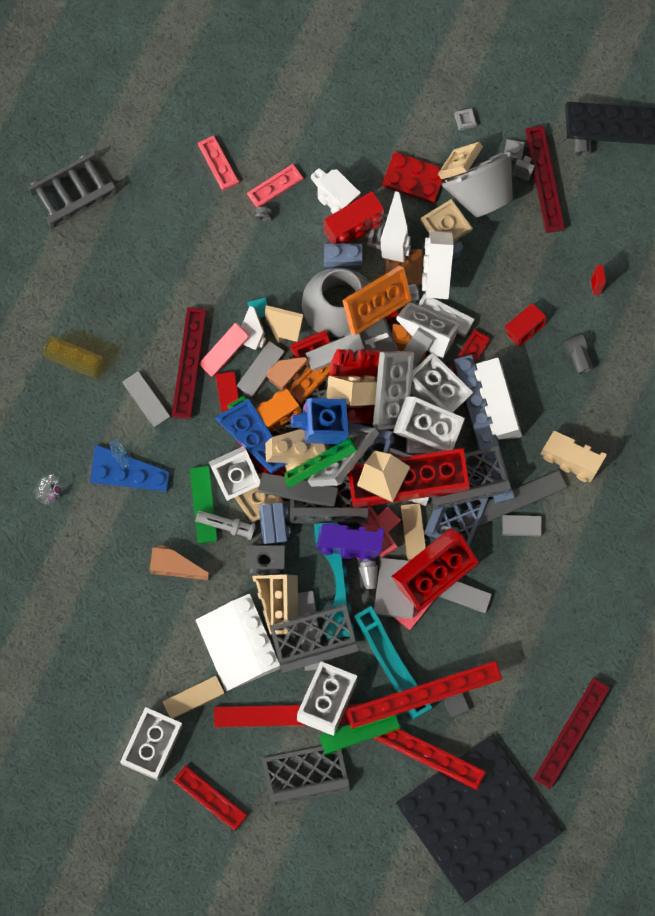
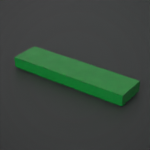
(320, 462)
(203, 501)
(348, 737)

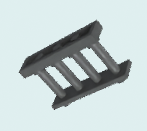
(77, 207)

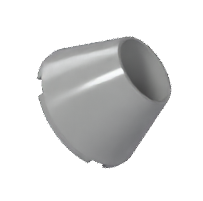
(484, 185)
(318, 311)

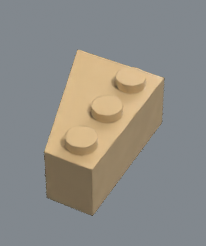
(292, 448)
(572, 456)

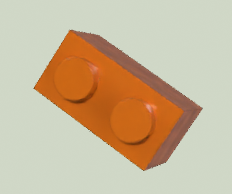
(278, 410)

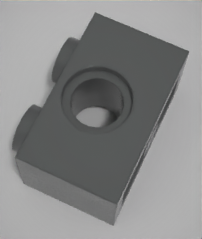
(255, 553)

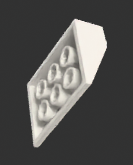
(238, 643)

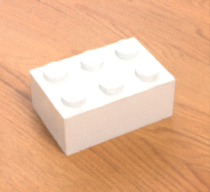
(437, 265)
(327, 698)
(151, 743)

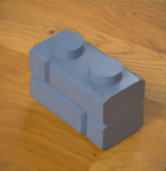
(343, 255)
(273, 523)

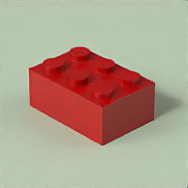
(354, 220)

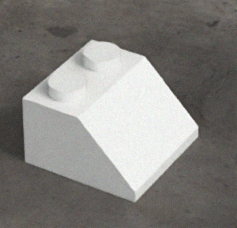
(235, 473)

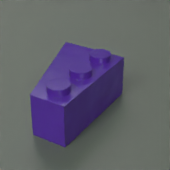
(349, 542)

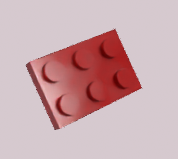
(413, 177)

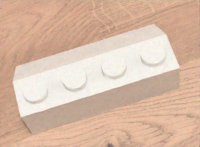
(499, 400)

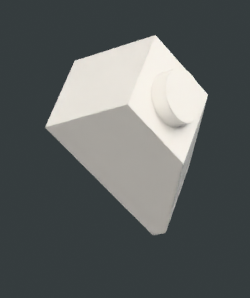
(254, 328)

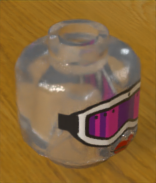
(48, 489)

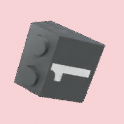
(378, 337)

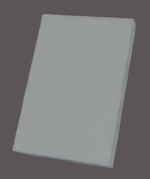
(389, 598)

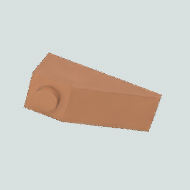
(170, 563)

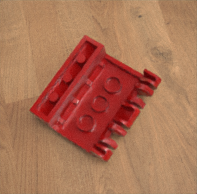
(363, 364)

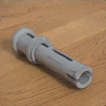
(236, 524)

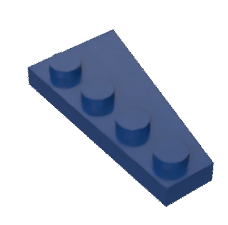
(250, 431)
(136, 475)

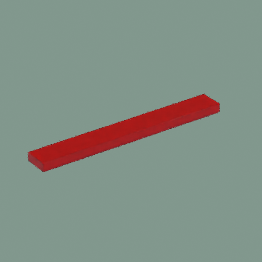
(423, 694)
(262, 716)

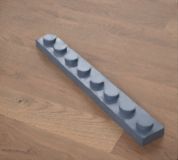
(480, 422)

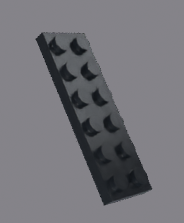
(610, 123)

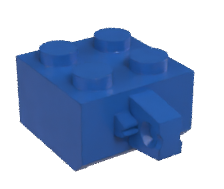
(323, 421)

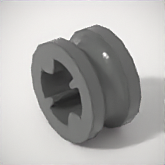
(263, 214)

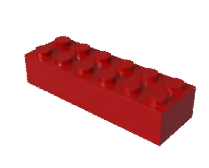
(428, 476)

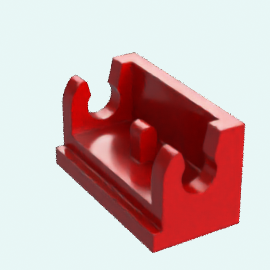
(525, 325)
(308, 344)

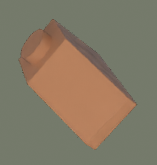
(287, 372)

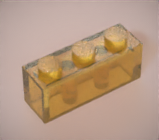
(73, 357)

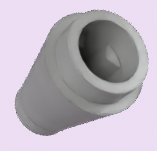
(369, 574)

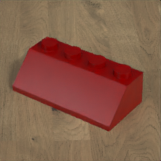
(435, 569)

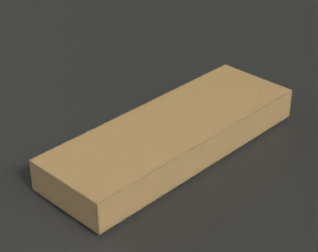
(412, 530)
(193, 697)

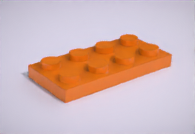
(377, 300)

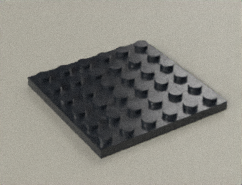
(479, 831)

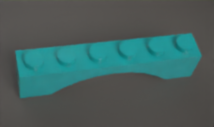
(342, 590)
(382, 648)

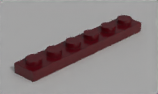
(544, 179)
(188, 363)
(571, 733)

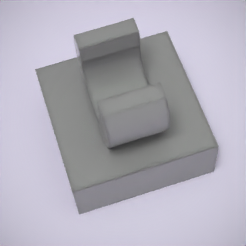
(523, 169)

